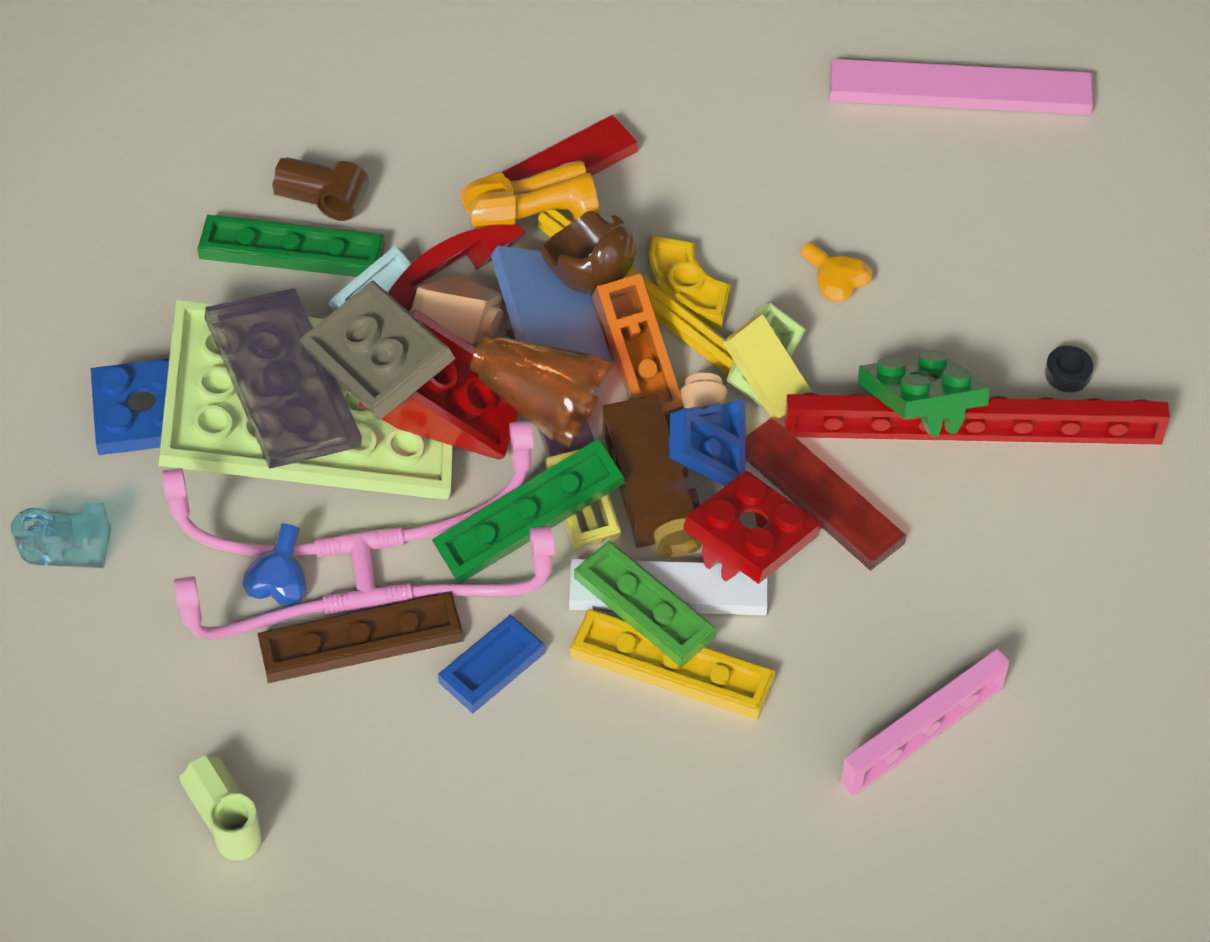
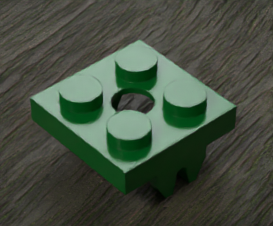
(910, 394)

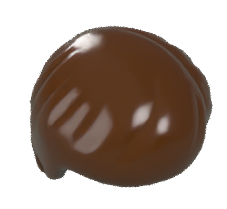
(591, 252)

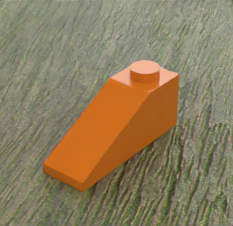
(636, 341)

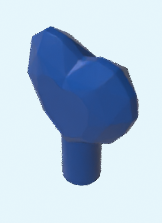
(277, 571)

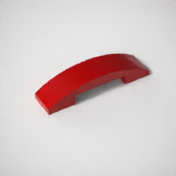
(475, 243)

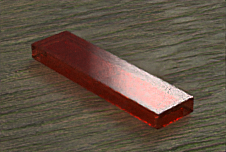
(822, 494)

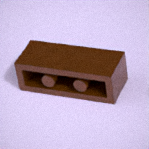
(654, 483)

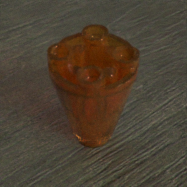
(542, 383)

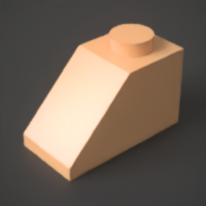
(461, 307)

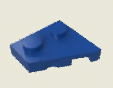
(710, 440)

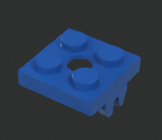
(116, 424)

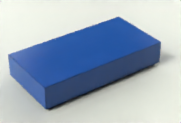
(491, 663)

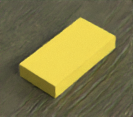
(765, 365)

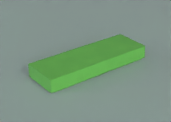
(645, 603)

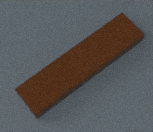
(360, 637)

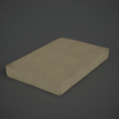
(377, 349)

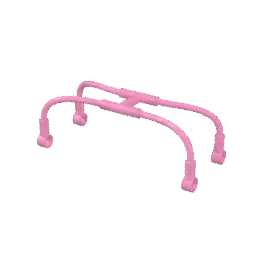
(360, 547)

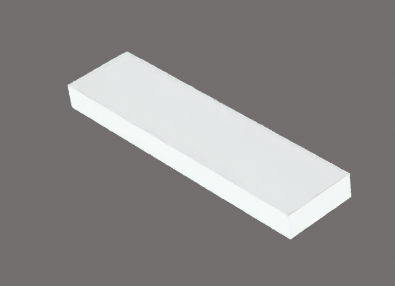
(693, 584)

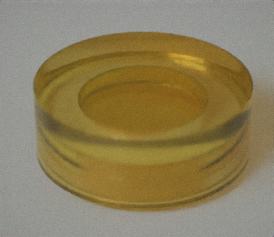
(674, 541)

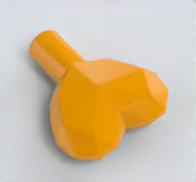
(837, 274)

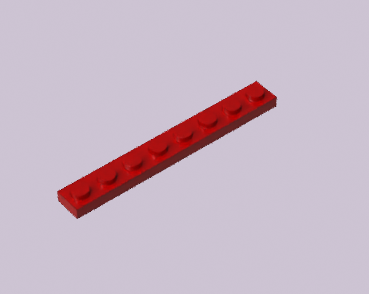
(1001, 420)

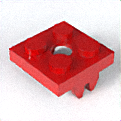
(754, 550)

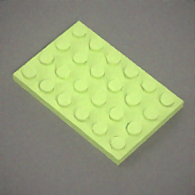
(211, 433)

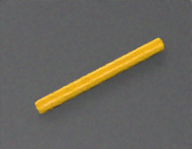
(666, 309)

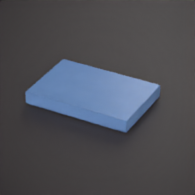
(543, 306)

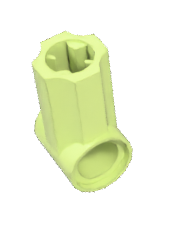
(222, 806)

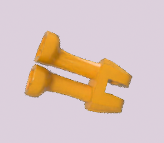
(502, 201)

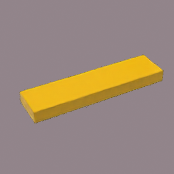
(706, 677)

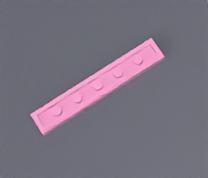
(961, 86)

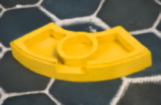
(681, 277)

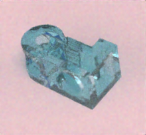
(63, 537)

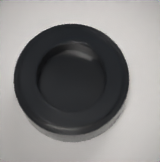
(1068, 369)

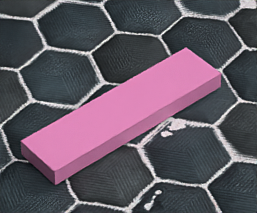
(924, 722)

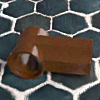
(332, 189)

